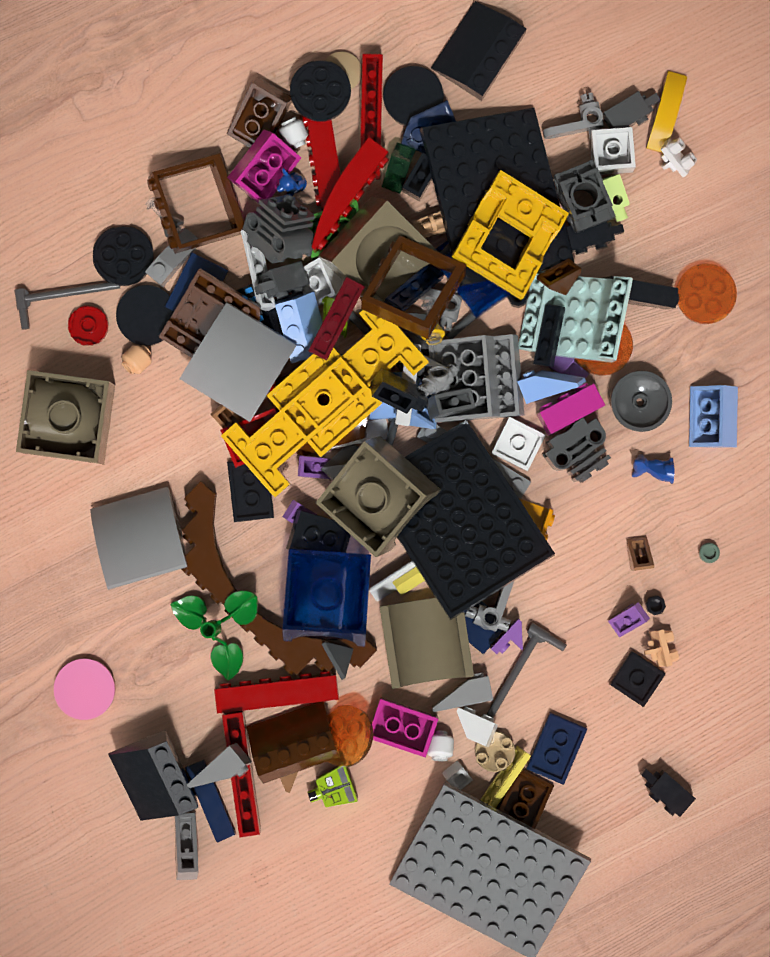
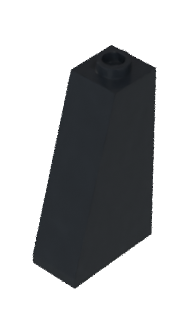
(652, 295)

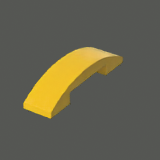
(667, 111)

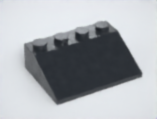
(479, 49)
(154, 778)

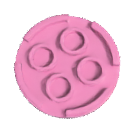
(84, 689)

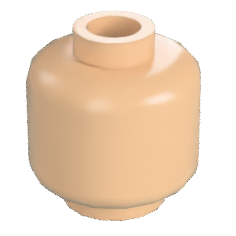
(136, 359)

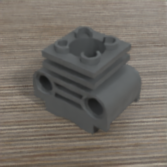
(585, 178)
(280, 228)
(578, 450)

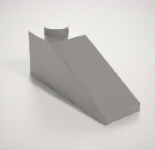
(168, 262)
(470, 692)
(228, 764)
(186, 847)

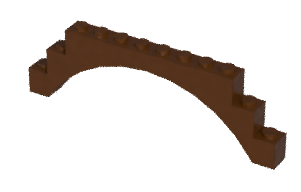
(207, 567)

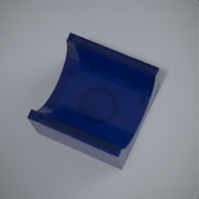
(326, 595)

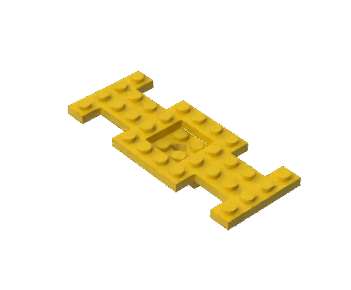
(303, 417)

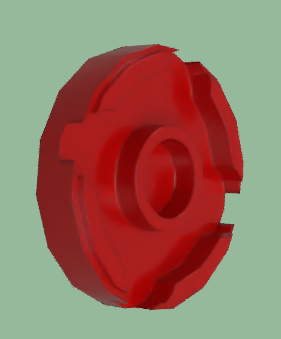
(88, 325)

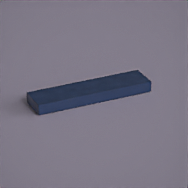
(415, 287)
(211, 804)

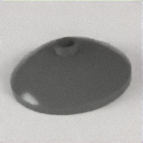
(655, 397)

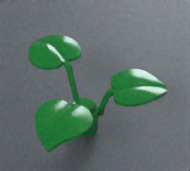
(243, 609)

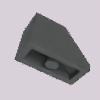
(450, 403)

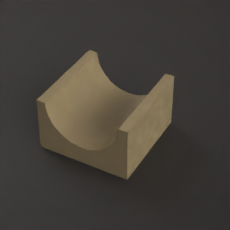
(376, 495)
(424, 643)

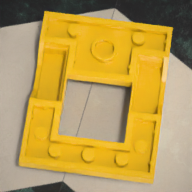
(522, 210)

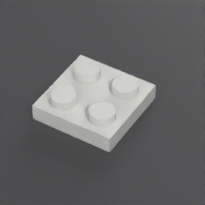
(518, 444)

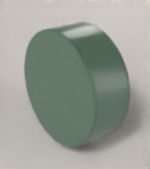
(709, 553)

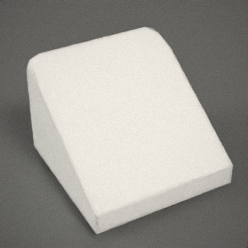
(457, 775)

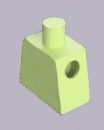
(616, 188)

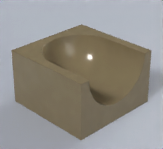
(366, 240)
(65, 417)

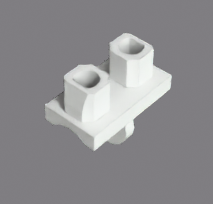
(675, 159)

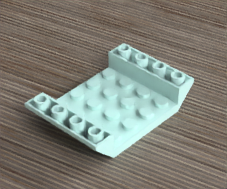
(591, 317)

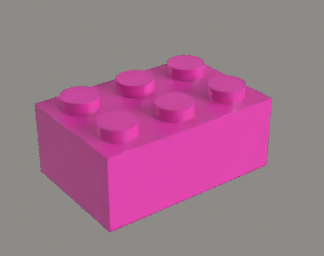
(262, 166)
(570, 408)
(403, 727)

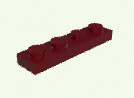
(336, 318)

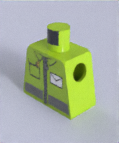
(334, 788)

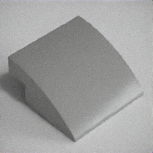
(238, 361)
(489, 368)
(138, 538)

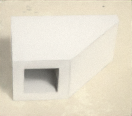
(477, 728)

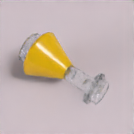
(438, 333)

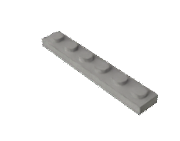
(517, 482)

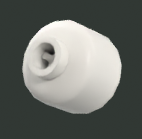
(293, 132)
(441, 746)

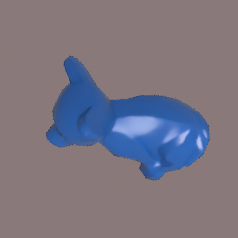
(291, 183)
(657, 468)

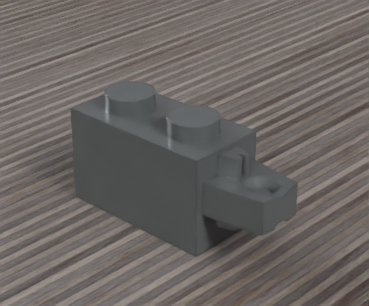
(630, 111)
(283, 280)

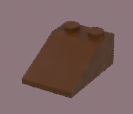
(260, 110)
(526, 798)

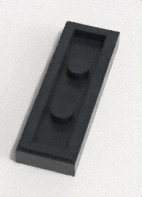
(549, 335)

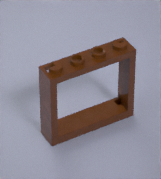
(225, 190)
(400, 318)

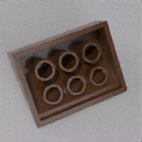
(292, 742)

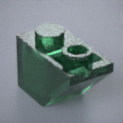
(398, 167)

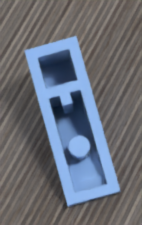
(546, 383)

